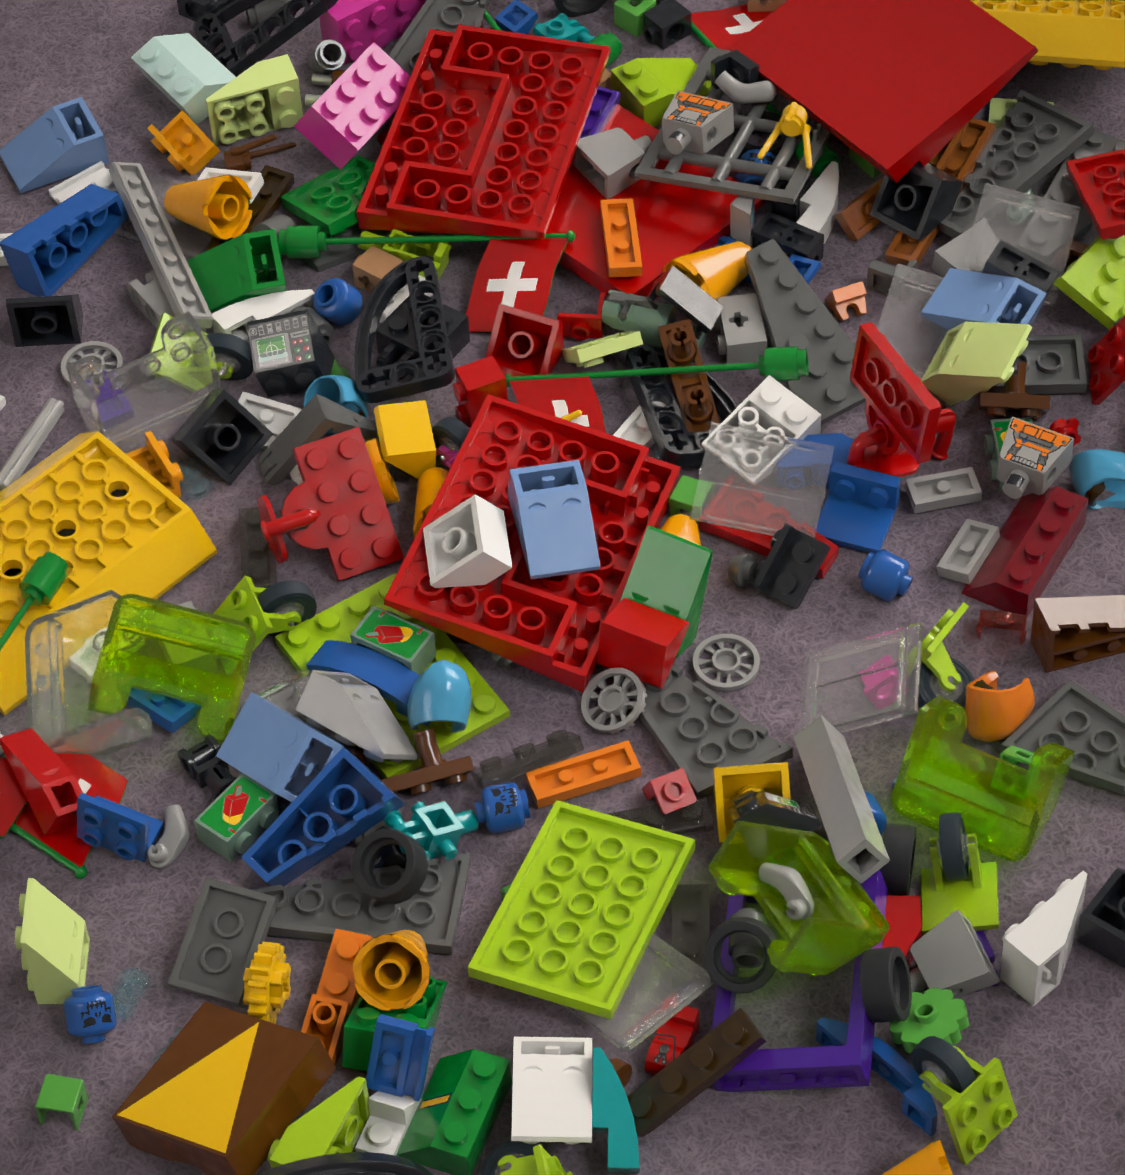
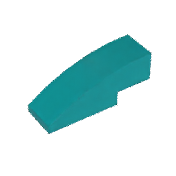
(613, 1116)

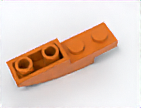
(336, 993)

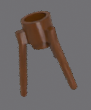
(240, 157)

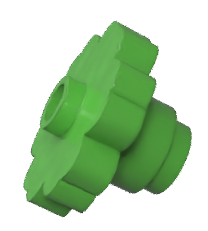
(931, 1014)

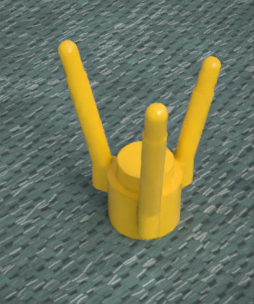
(791, 124)

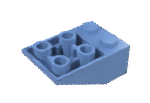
(55, 146)
(982, 298)
(553, 519)
(277, 747)

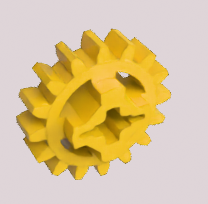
(267, 982)

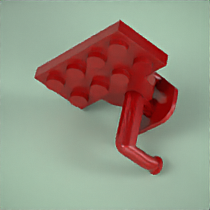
(898, 411)
(338, 505)

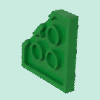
(331, 197)

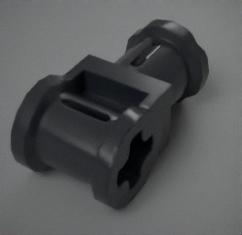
(206, 767)

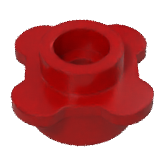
(1068, 428)

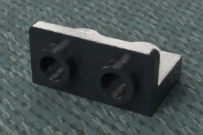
(790, 565)

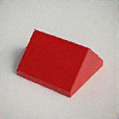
(525, 342)
(640, 641)

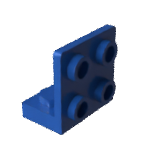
(859, 507)
(116, 827)

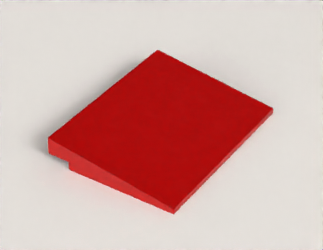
(887, 72)
(483, 134)
(668, 219)
(548, 620)

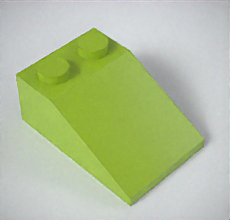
(651, 84)
(327, 1128)

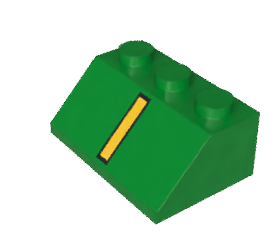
(457, 1112)

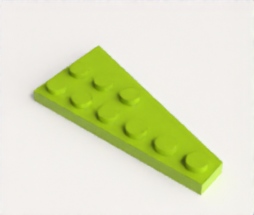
(1098, 280)

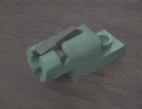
(638, 313)

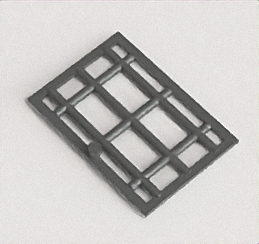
(730, 162)

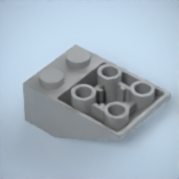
(355, 715)

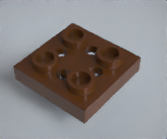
(1014, 398)

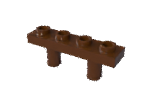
(690, 388)
(431, 768)

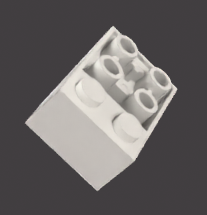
(775, 411)
(1040, 946)
(552, 1090)

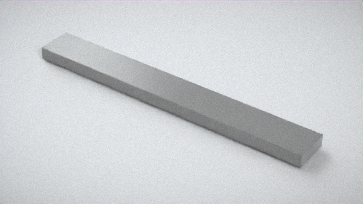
(159, 242)

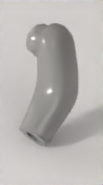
(746, 93)
(173, 839)
(791, 886)

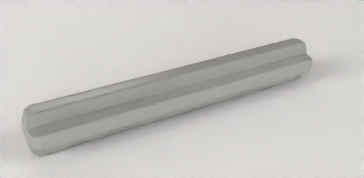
(31, 442)

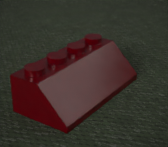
(1029, 550)

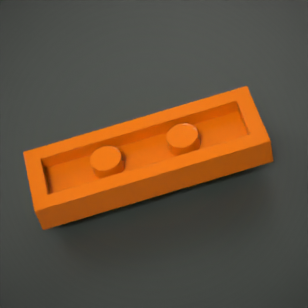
(621, 237)
(583, 774)

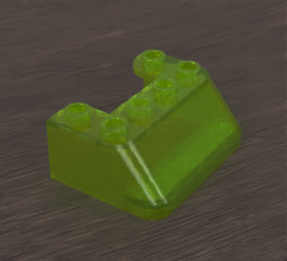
(173, 655)
(994, 797)
(843, 915)

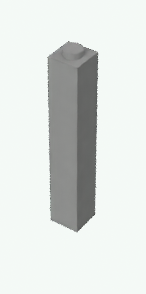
(841, 800)

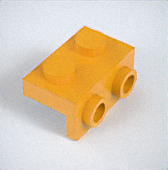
(185, 142)
(155, 460)

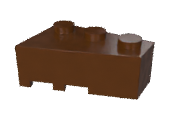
(1077, 629)

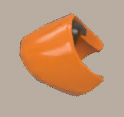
(995, 712)

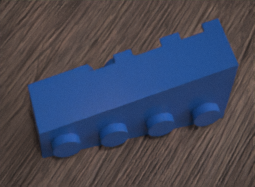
(62, 239)
(321, 820)

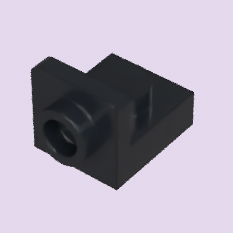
(737, 66)

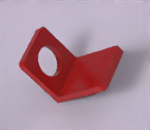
(583, 325)

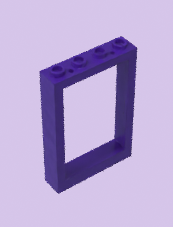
(804, 1066)

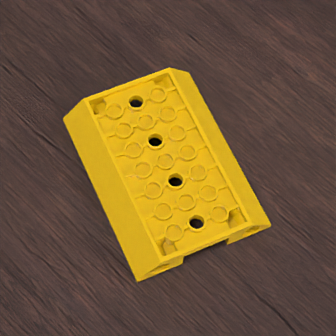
(1066, 29)
(119, 543)

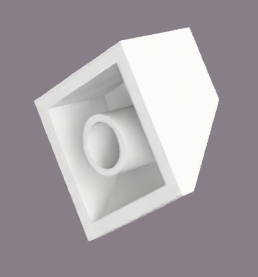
(467, 545)

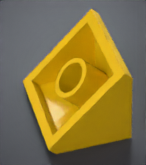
(406, 436)
(736, 780)

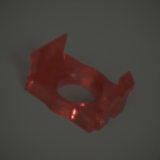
(1002, 620)

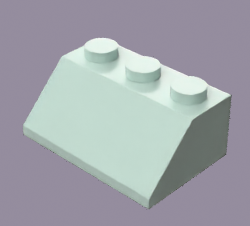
(183, 72)

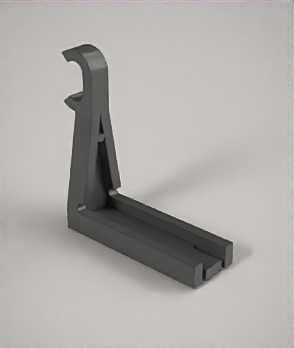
(309, 426)

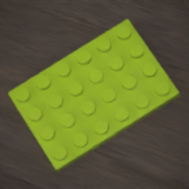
(341, 620)
(582, 909)

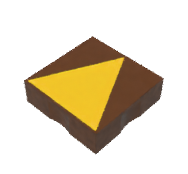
(224, 1091)

